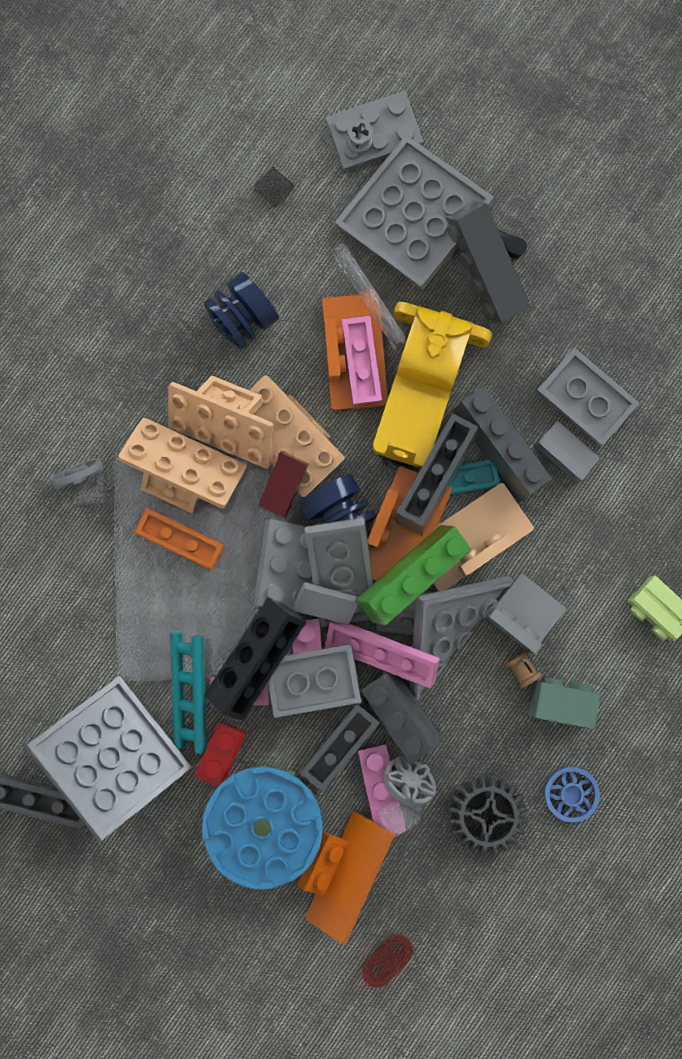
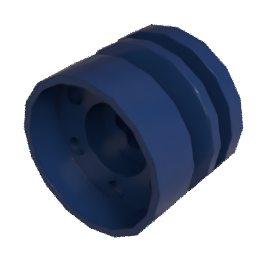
(241, 310)
(335, 502)

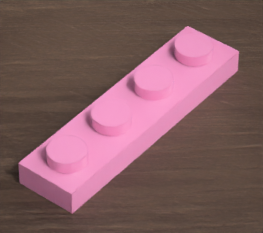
(385, 653)

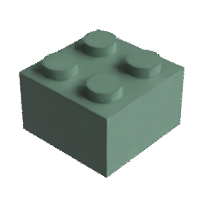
(564, 704)

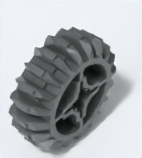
(486, 829)

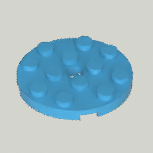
(258, 859)

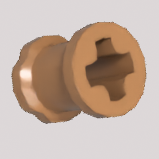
(523, 669)

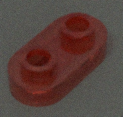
(388, 960)

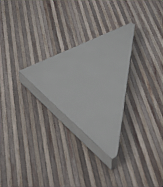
(448, 616)

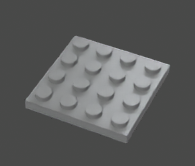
(406, 208)
(108, 758)

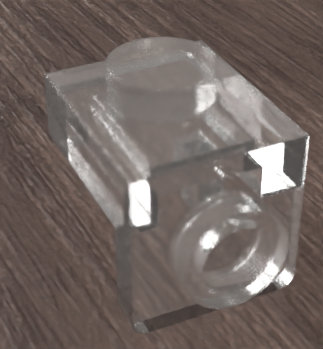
(399, 817)

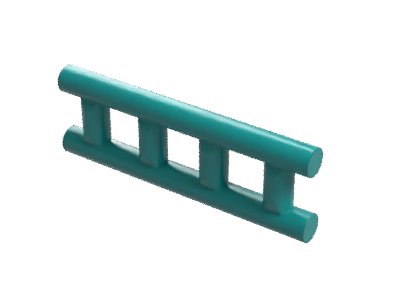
(196, 678)

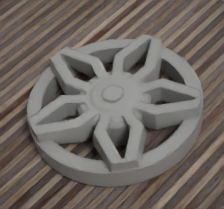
(77, 473)
(409, 782)

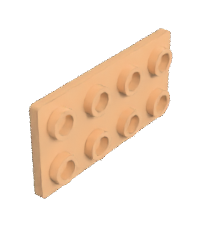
(222, 418)
(297, 434)
(180, 467)
(488, 528)

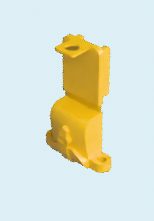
(423, 381)

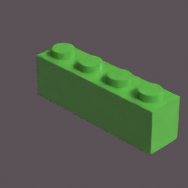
(413, 574)

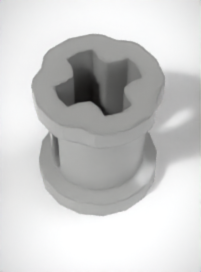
(353, 131)

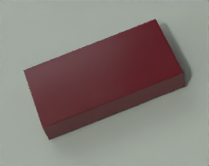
(283, 484)

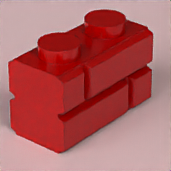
(220, 754)

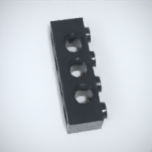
(254, 659)

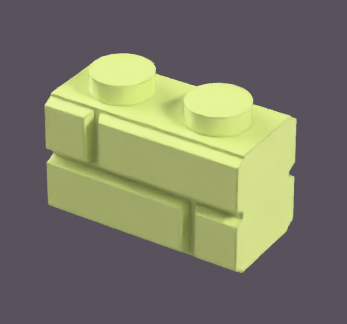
(659, 607)

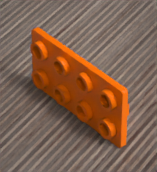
(339, 383)
(390, 540)
(344, 875)

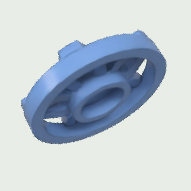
(572, 794)

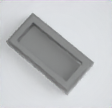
(325, 603)

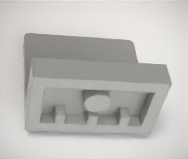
(526, 613)

